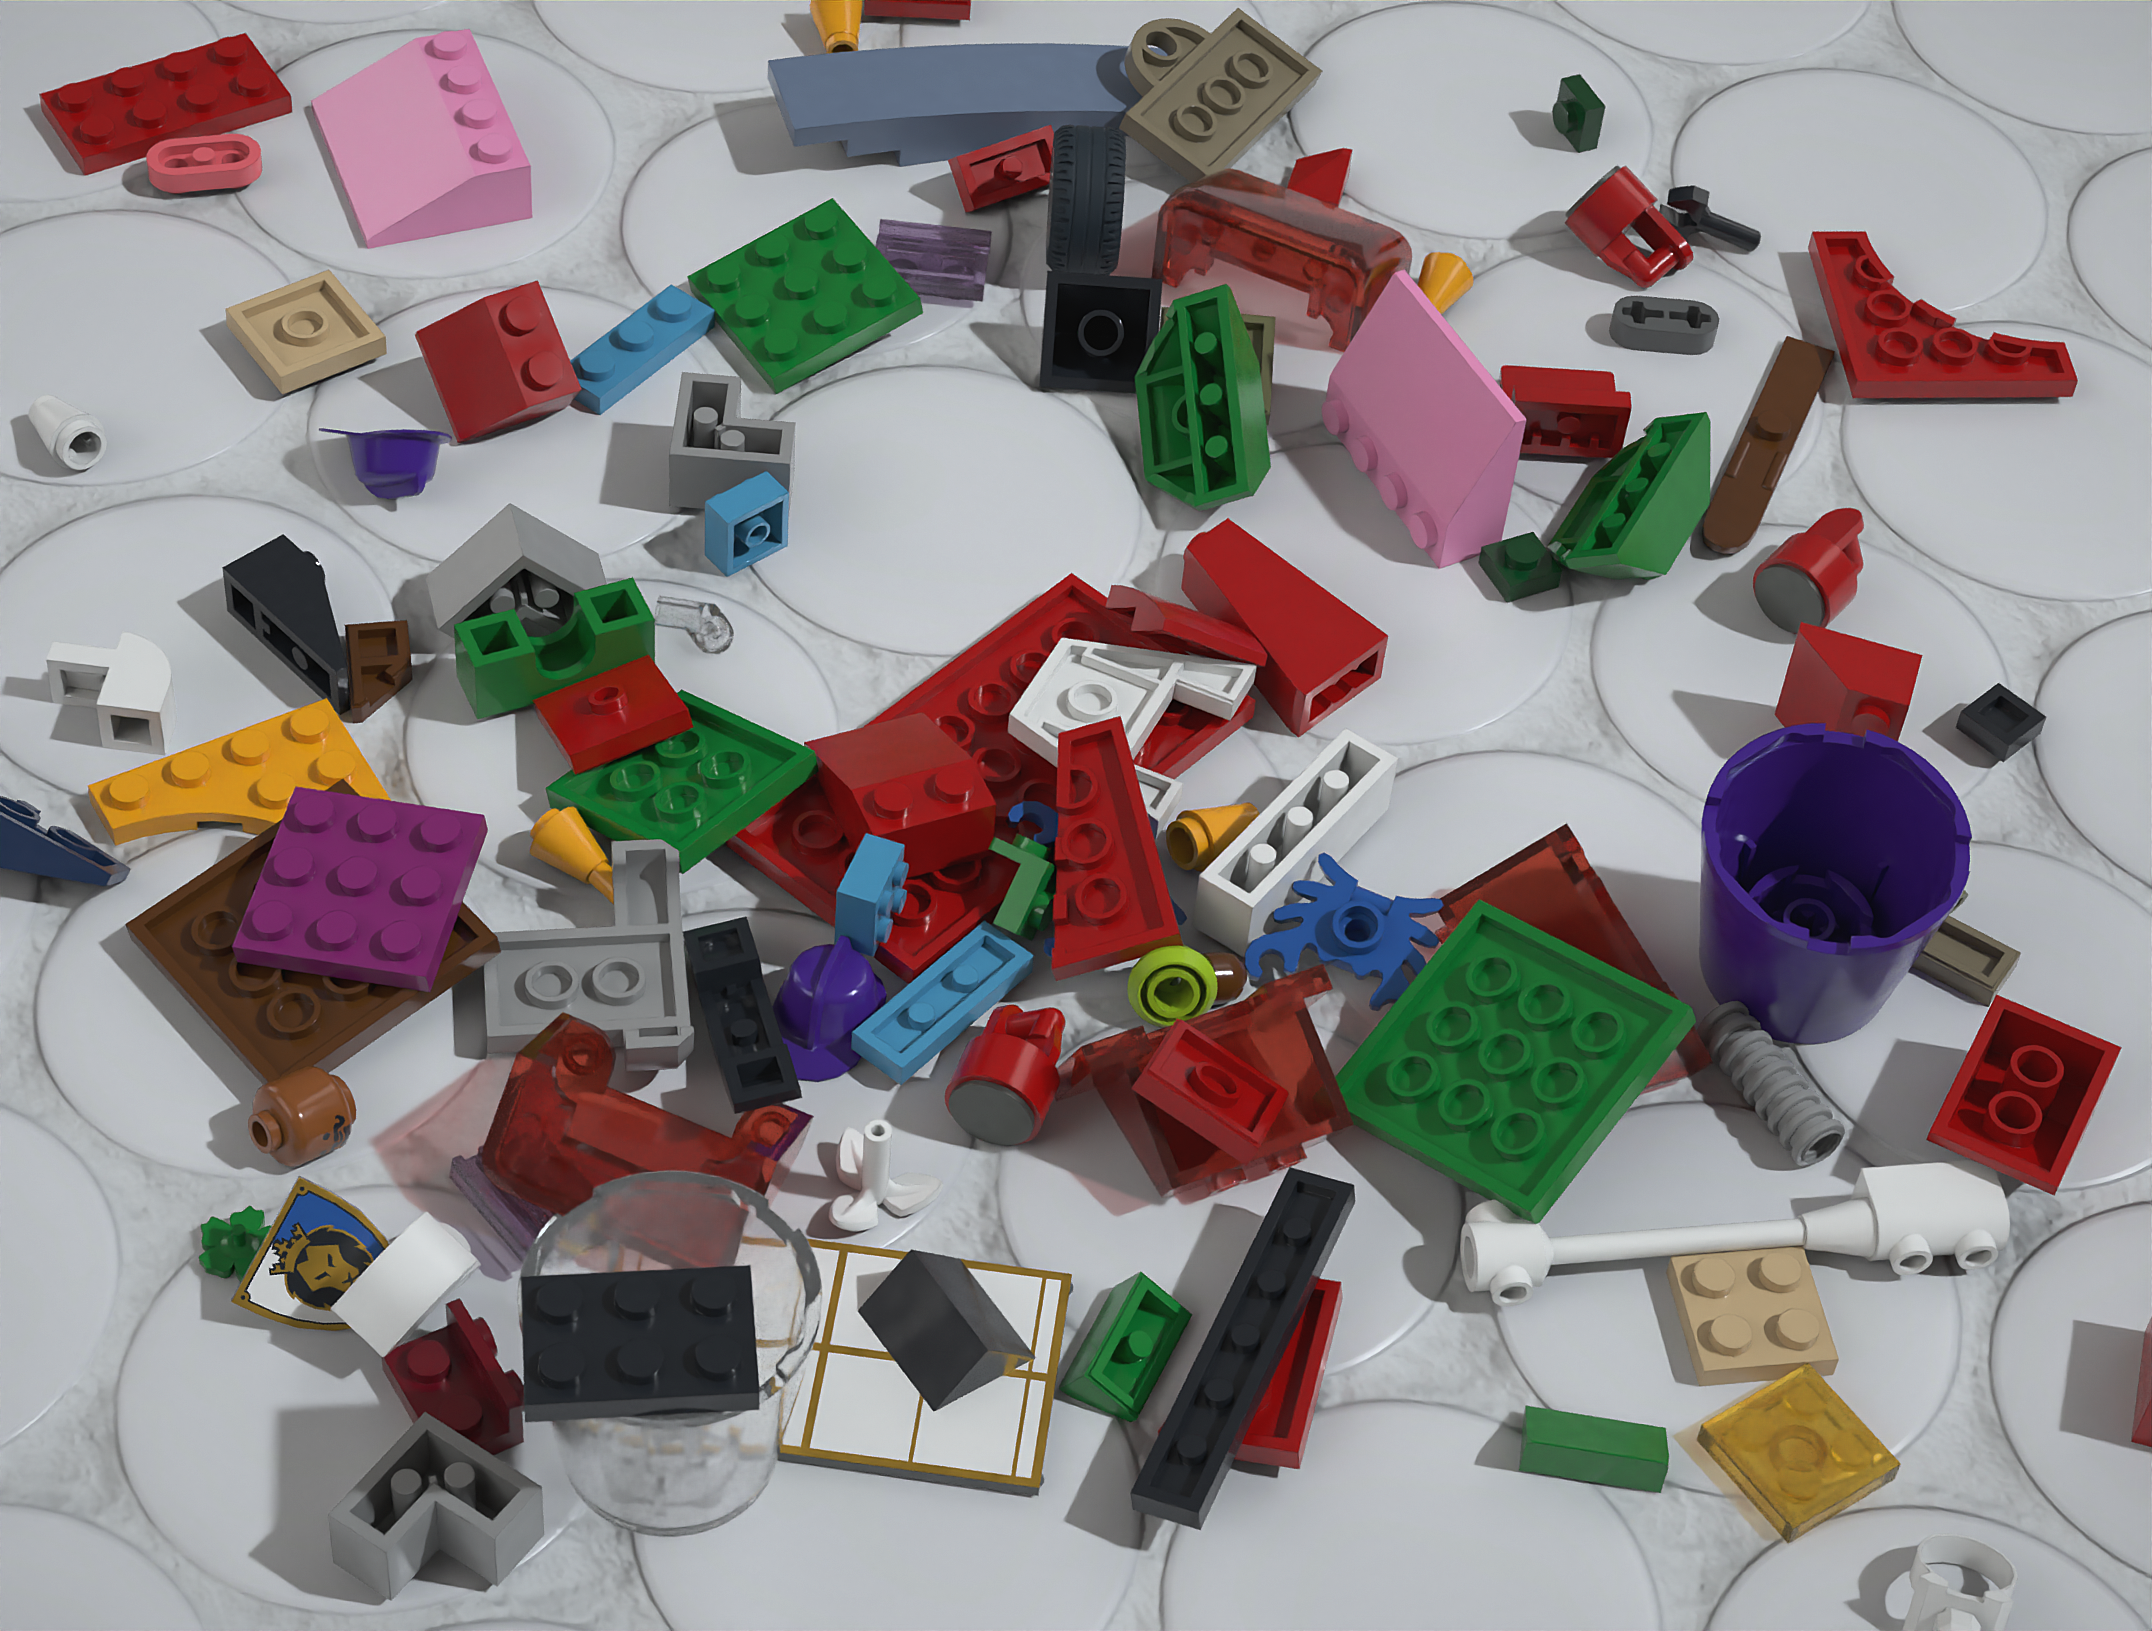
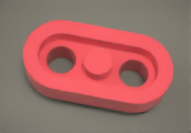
(204, 163)

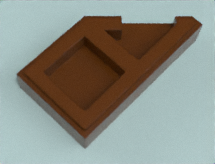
(376, 664)

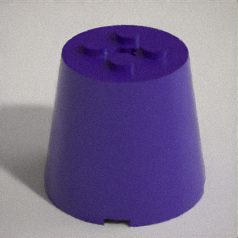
(1824, 876)

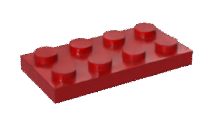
(171, 97)

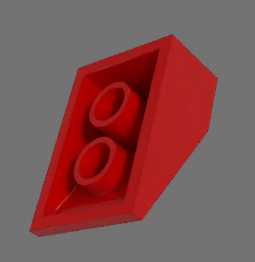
(909, 788)
(2024, 1094)

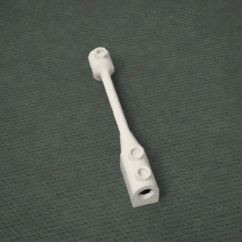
(1892, 1215)

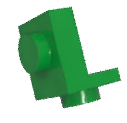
(1031, 894)

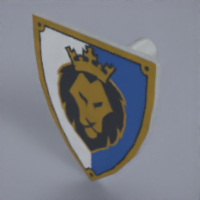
(309, 1259)

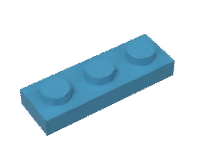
(639, 347)
(942, 1002)

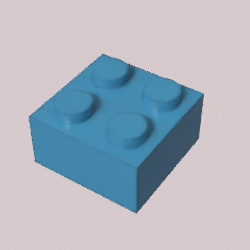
(746, 523)
(871, 894)

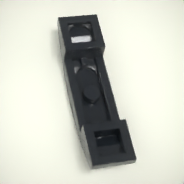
(740, 1016)

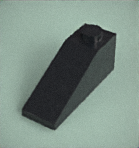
(286, 606)

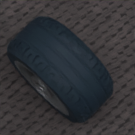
(1086, 199)

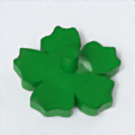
(232, 1245)

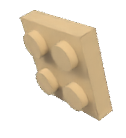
(306, 331)
(1751, 1315)

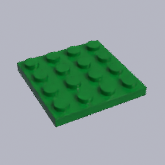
(1510, 1060)

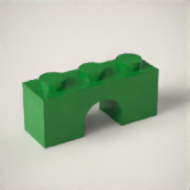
(508, 669)

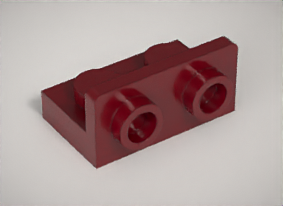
(460, 1381)

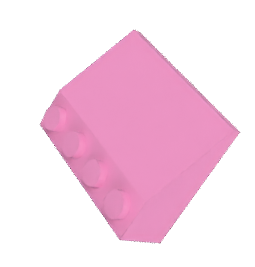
(425, 143)
(1426, 424)

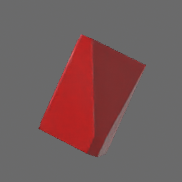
(1322, 175)

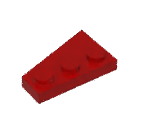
(1287, 1409)

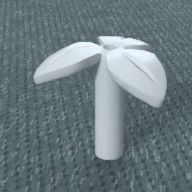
(865, 1166)

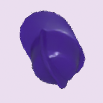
(394, 461)
(820, 1006)

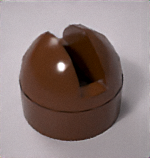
(1230, 975)

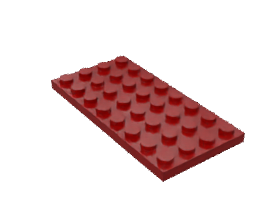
(971, 701)

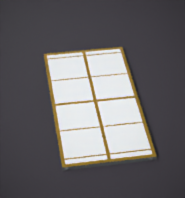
(870, 1418)

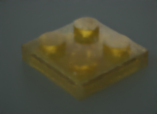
(1798, 1452)

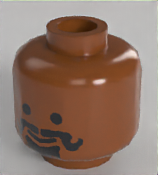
(302, 1116)

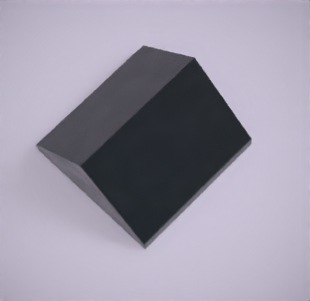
(1097, 330)
(942, 1328)

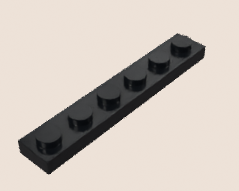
(1243, 1349)

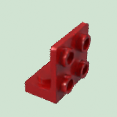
(1568, 410)

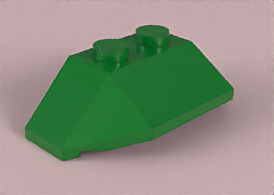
(1203, 404)
(1640, 503)

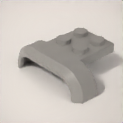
(614, 977)

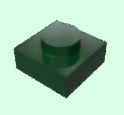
(1578, 113)
(1520, 567)

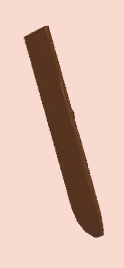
(1765, 446)

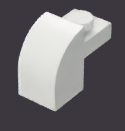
(126, 687)
(406, 1283)

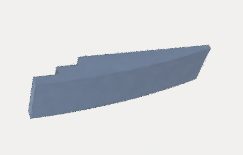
(949, 97)

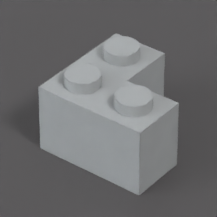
(718, 448)
(513, 566)
(433, 1496)

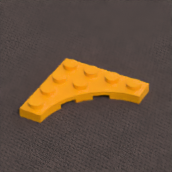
(235, 777)

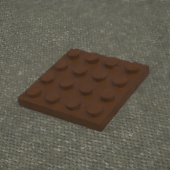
(271, 1014)

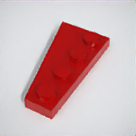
(1109, 872)

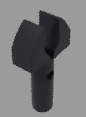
(1701, 219)

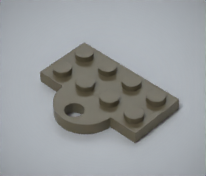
(1211, 90)

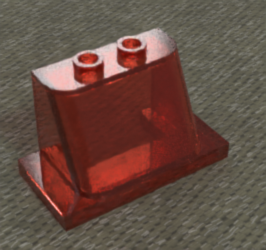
(1264, 1030)

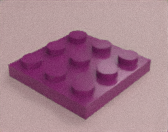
(361, 889)

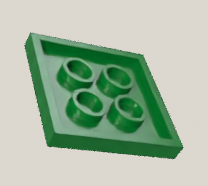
(805, 295)
(691, 786)

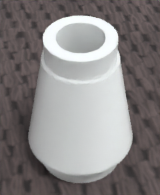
(68, 432)

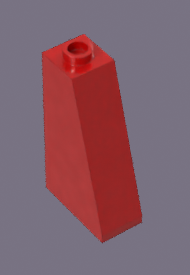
(1313, 641)

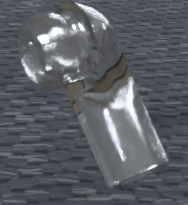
(700, 620)

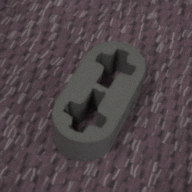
(1664, 325)

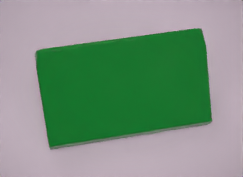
(1126, 1348)
(1594, 1449)

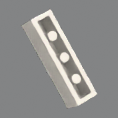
(1317, 813)

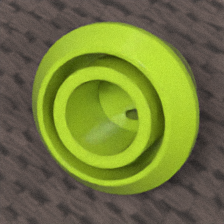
(1171, 985)

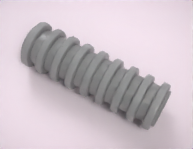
(1770, 1083)

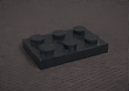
(639, 1343)

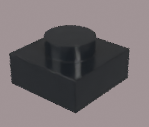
(2000, 722)

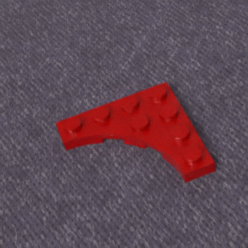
(1914, 348)

